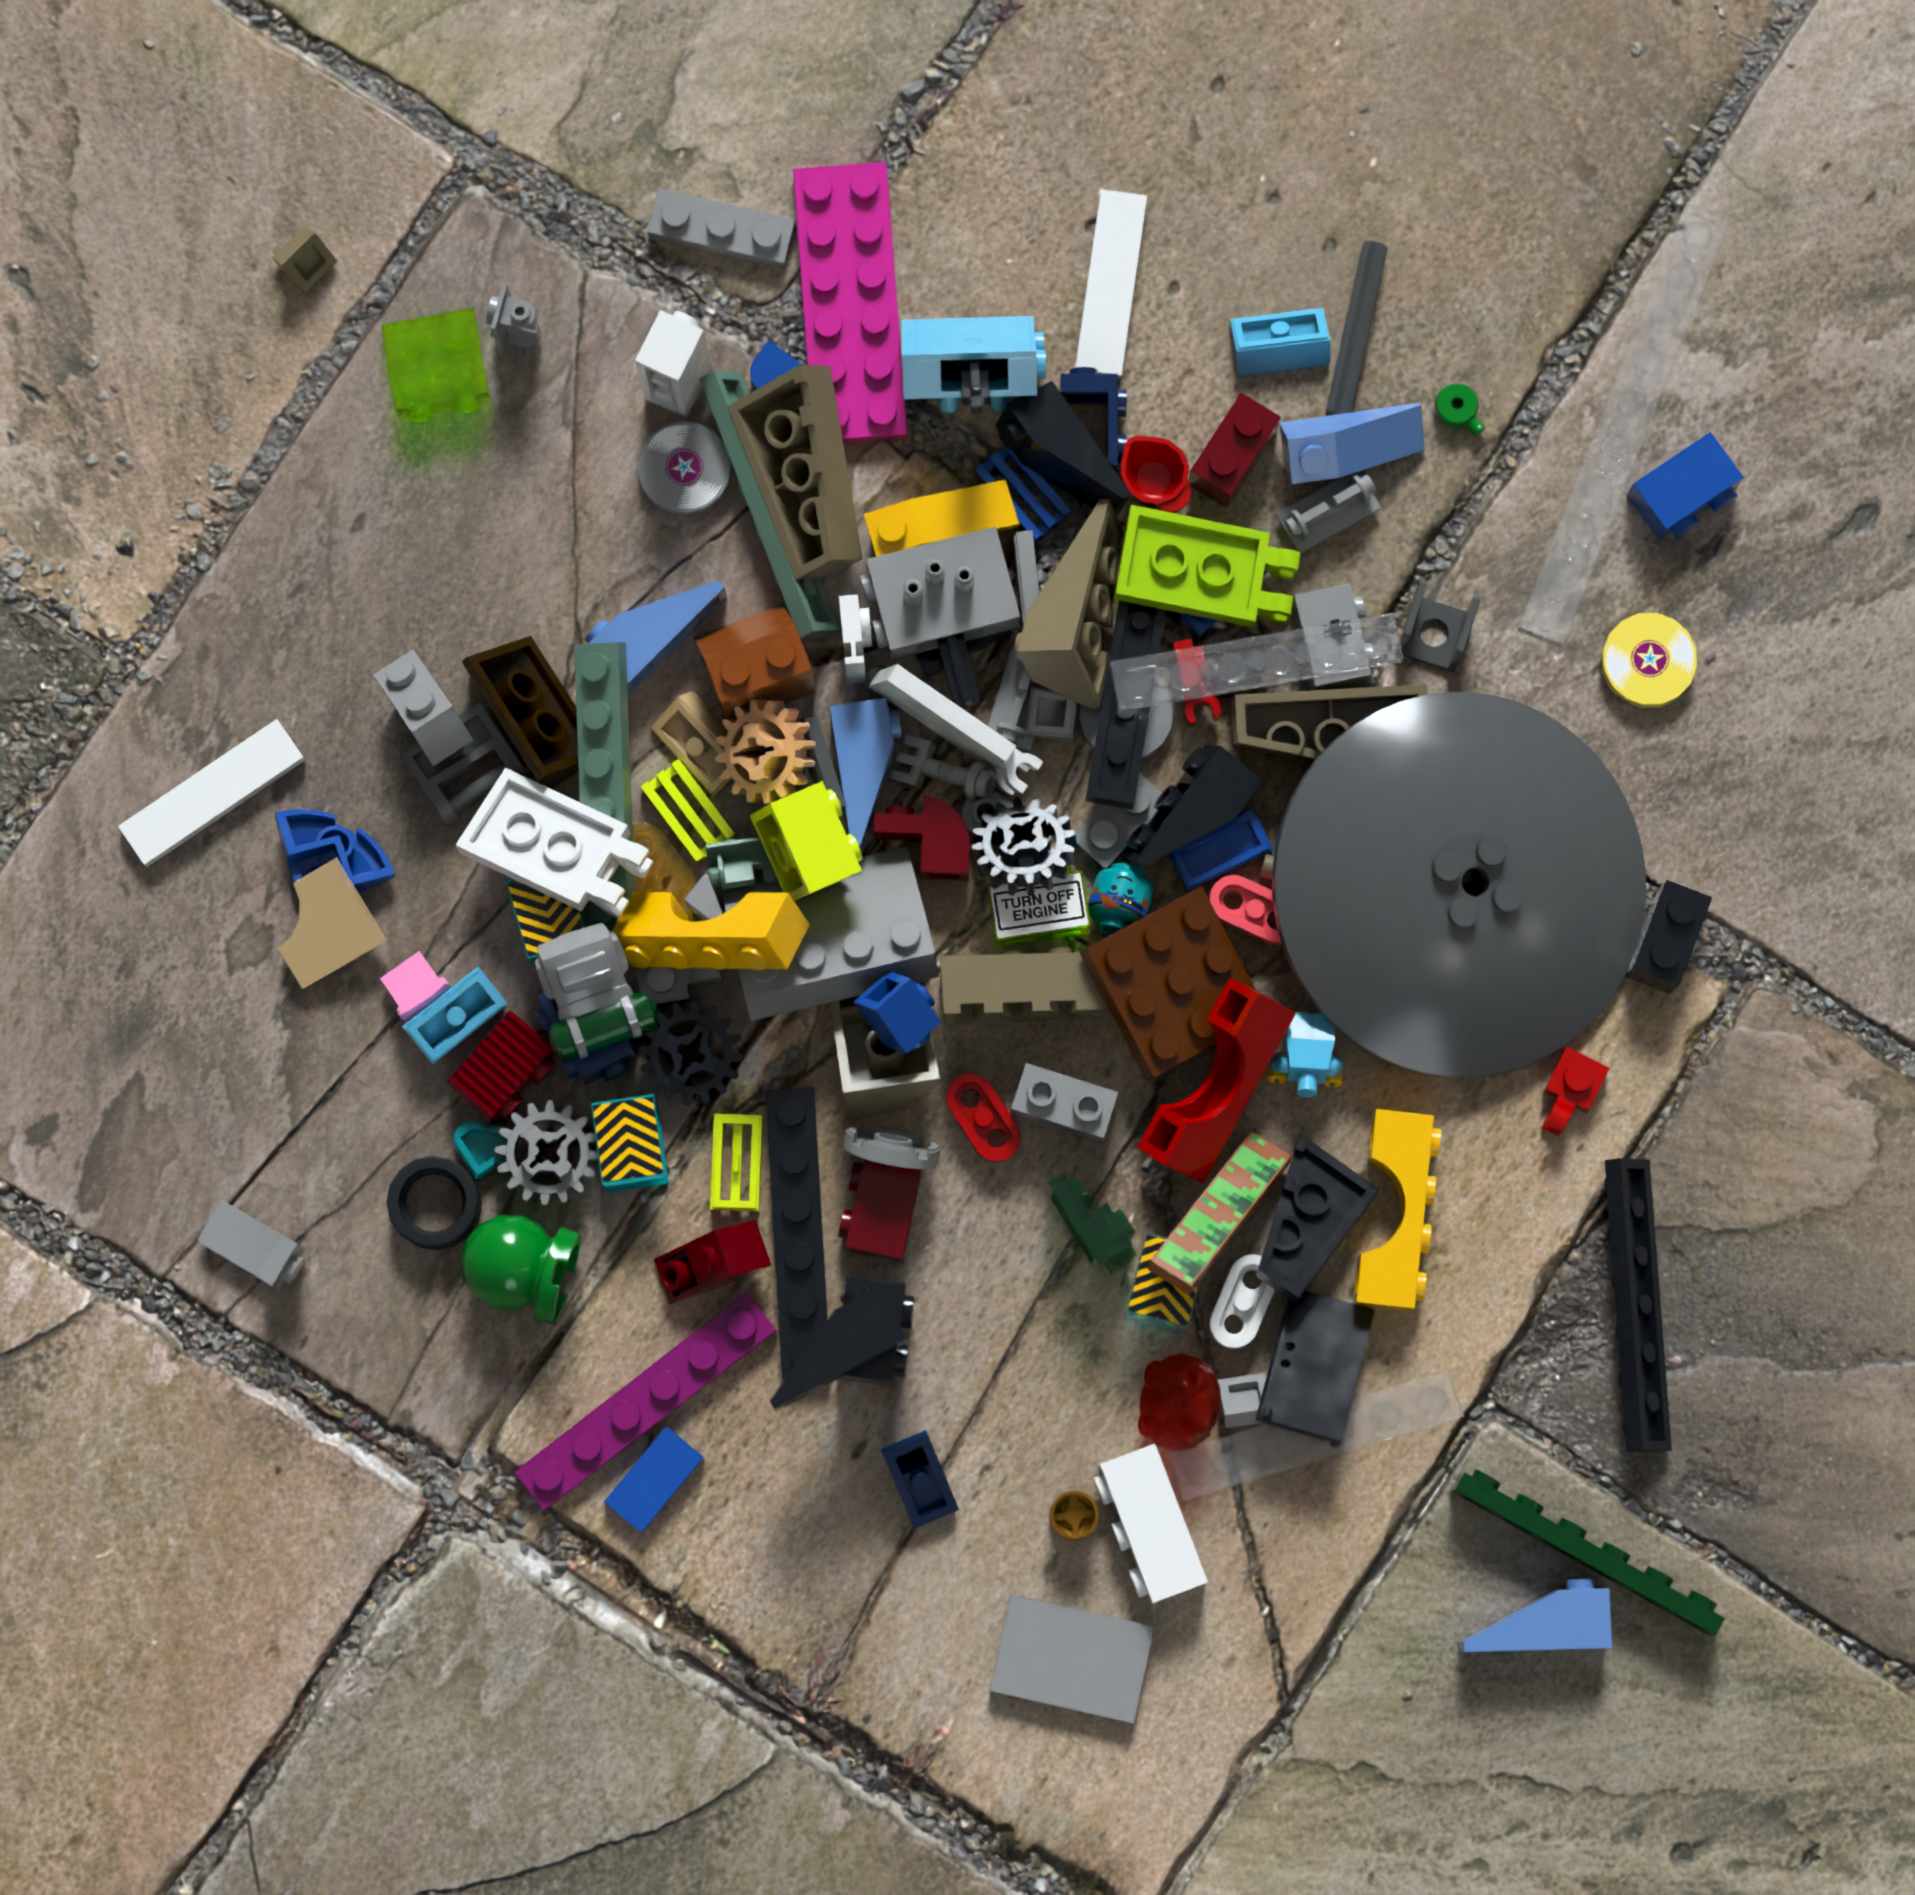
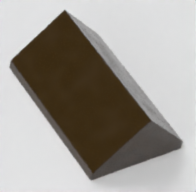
(529, 707)

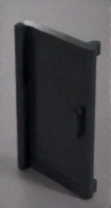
(1315, 1382)

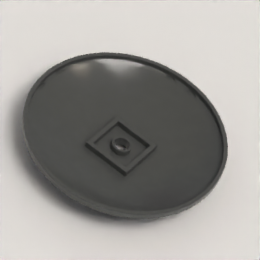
(1378, 900)

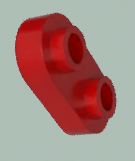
(983, 1118)

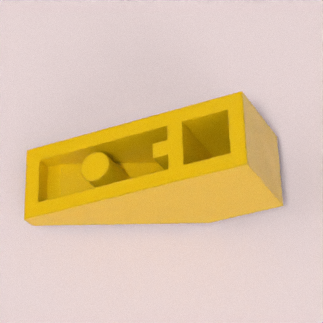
(941, 517)

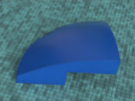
(314, 839)

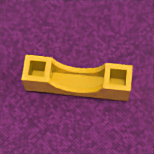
(753, 934)
(1401, 1149)

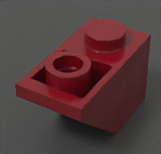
(712, 1261)

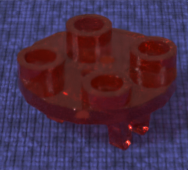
(1176, 1423)

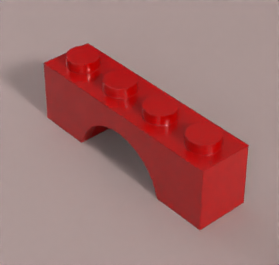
(1194, 1131)

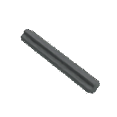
(1356, 328)

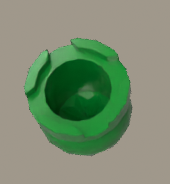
(517, 1265)

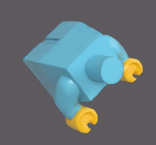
(1307, 1055)

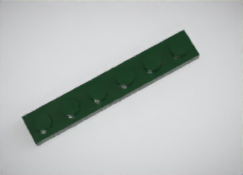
(1606, 1561)

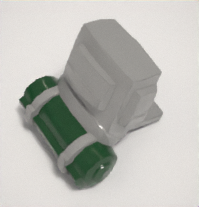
(591, 993)

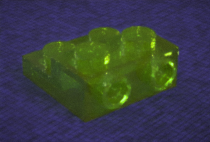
(436, 365)

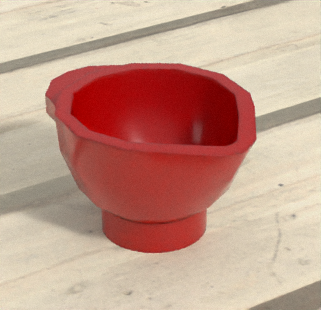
(1156, 473)

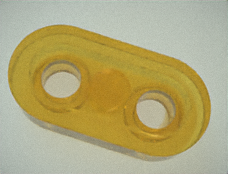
(666, 863)

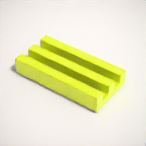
(664, 779)
(734, 1203)

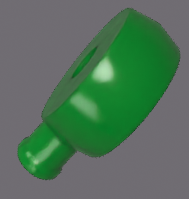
(1458, 417)

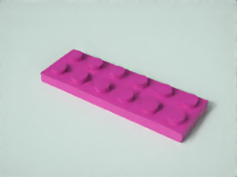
(852, 295)

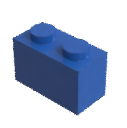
(1685, 487)

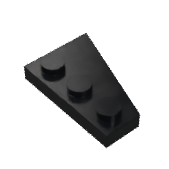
(1312, 1218)

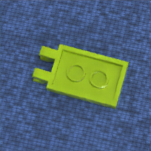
(1201, 568)

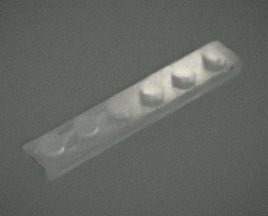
(1256, 662)
(1275, 1449)

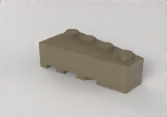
(802, 469)
(1307, 721)
(1018, 988)

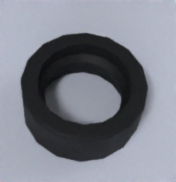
(412, 1173)

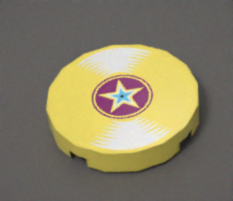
(1648, 660)

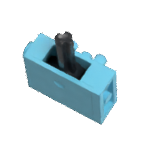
(971, 360)

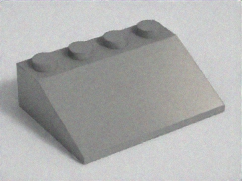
(852, 940)

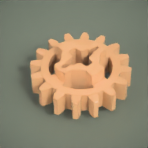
(755, 729)

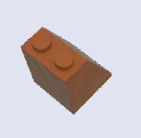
(756, 661)

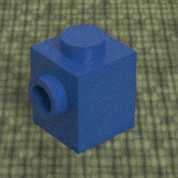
(899, 1011)

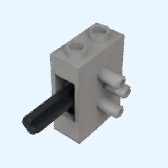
(942, 599)

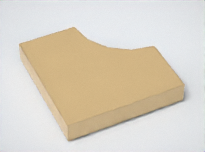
(331, 925)

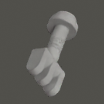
(977, 780)

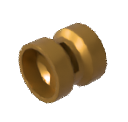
(1078, 1511)

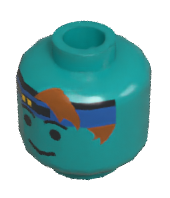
(1120, 897)

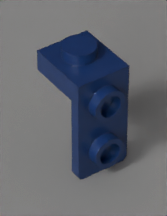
(1088, 387)
(607, 1062)

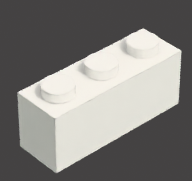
(673, 362)
(1150, 1524)

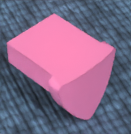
(414, 986)

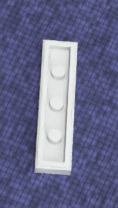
(1111, 281)
(211, 793)

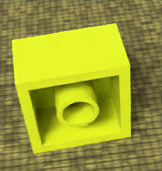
(807, 841)

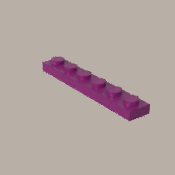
(645, 1401)

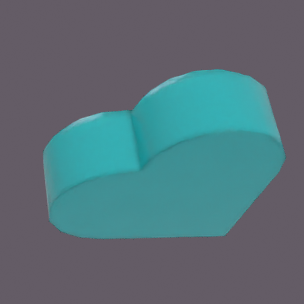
(477, 1145)

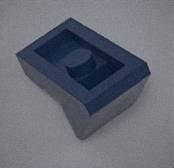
(919, 1479)

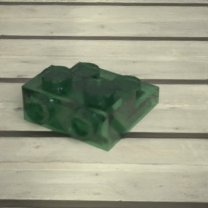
(1100, 1234)

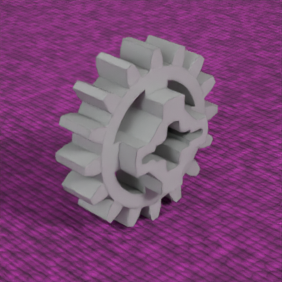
(532, 1136)

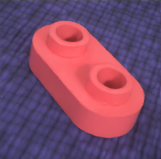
(1254, 908)

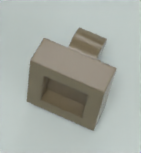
(304, 258)

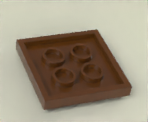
(1165, 980)

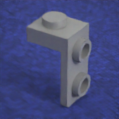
(252, 1245)

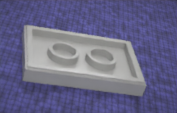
(1072, 1658)

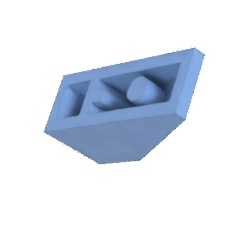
(1349, 442)
(657, 628)
(864, 755)
(1553, 1622)

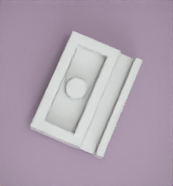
(856, 636)

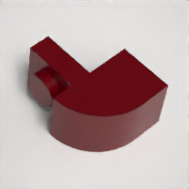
(942, 834)

